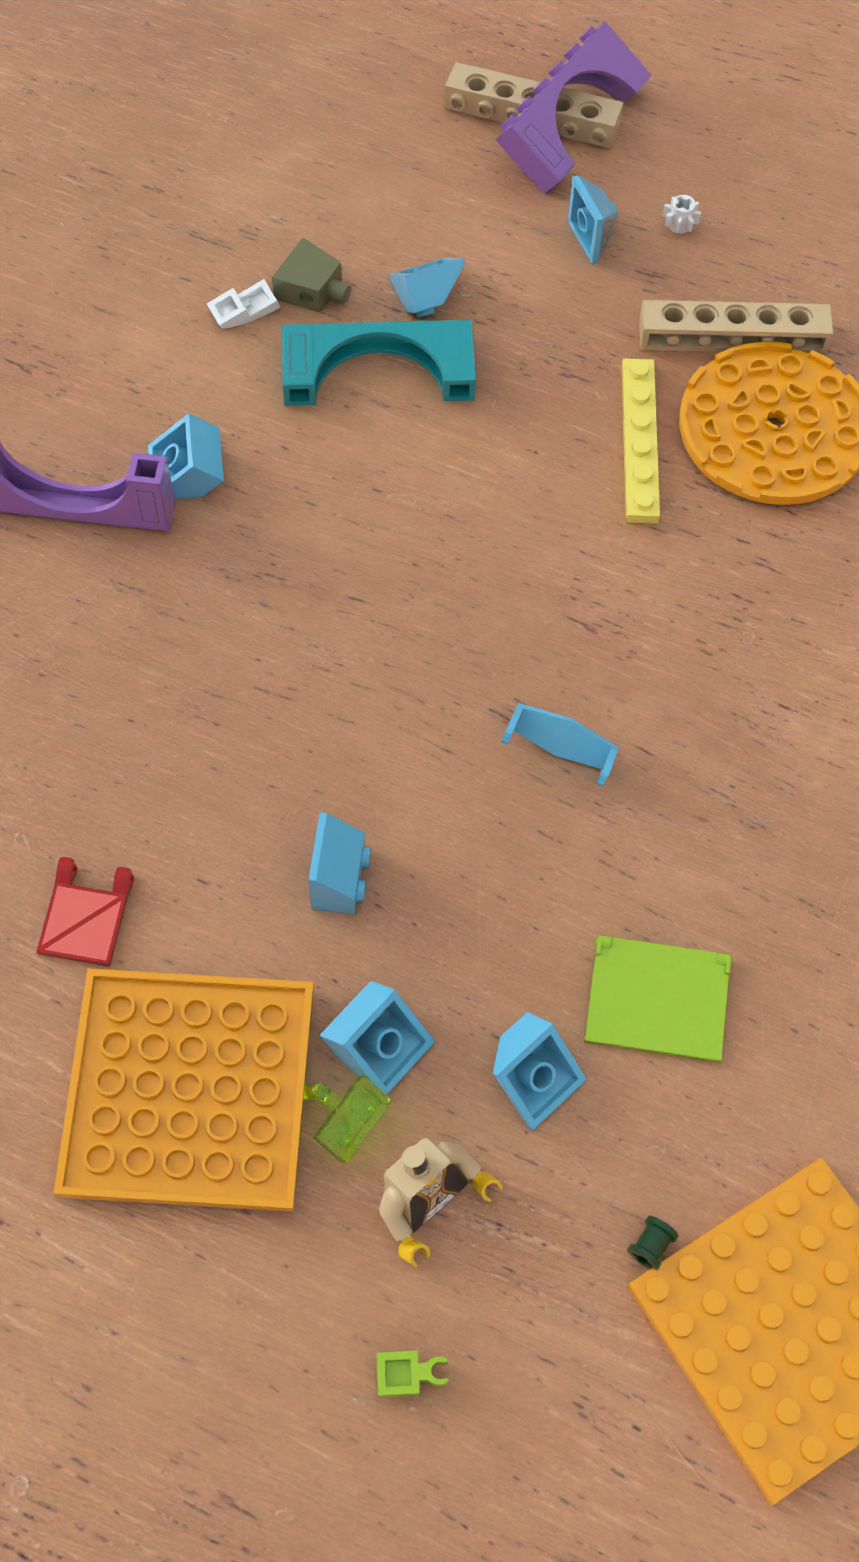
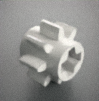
(681, 214)

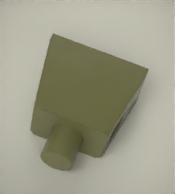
(310, 278)

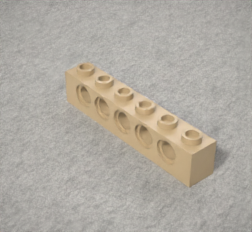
(498, 95)
(723, 325)

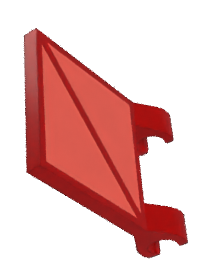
(83, 920)

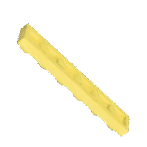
(640, 441)

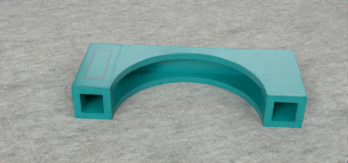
(317, 349)

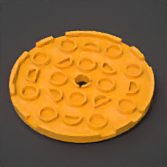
(742, 452)

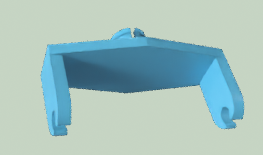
(563, 738)

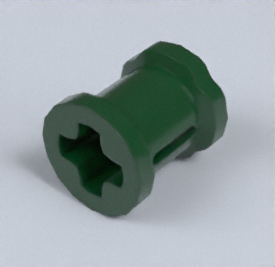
(652, 1243)

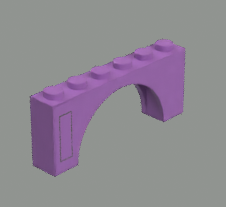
(533, 134)
(137, 500)

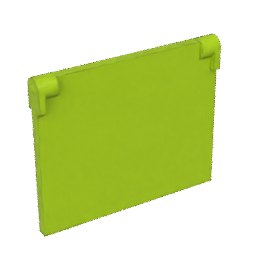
(658, 998)

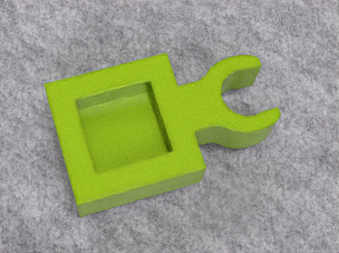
(401, 1373)

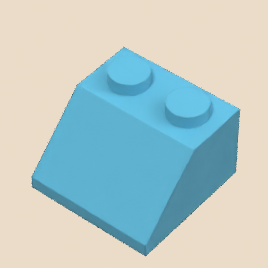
(192, 456)
(337, 866)
(378, 1036)

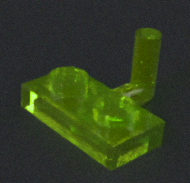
(350, 1116)

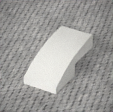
(239, 309)

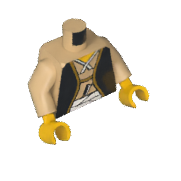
(422, 1184)

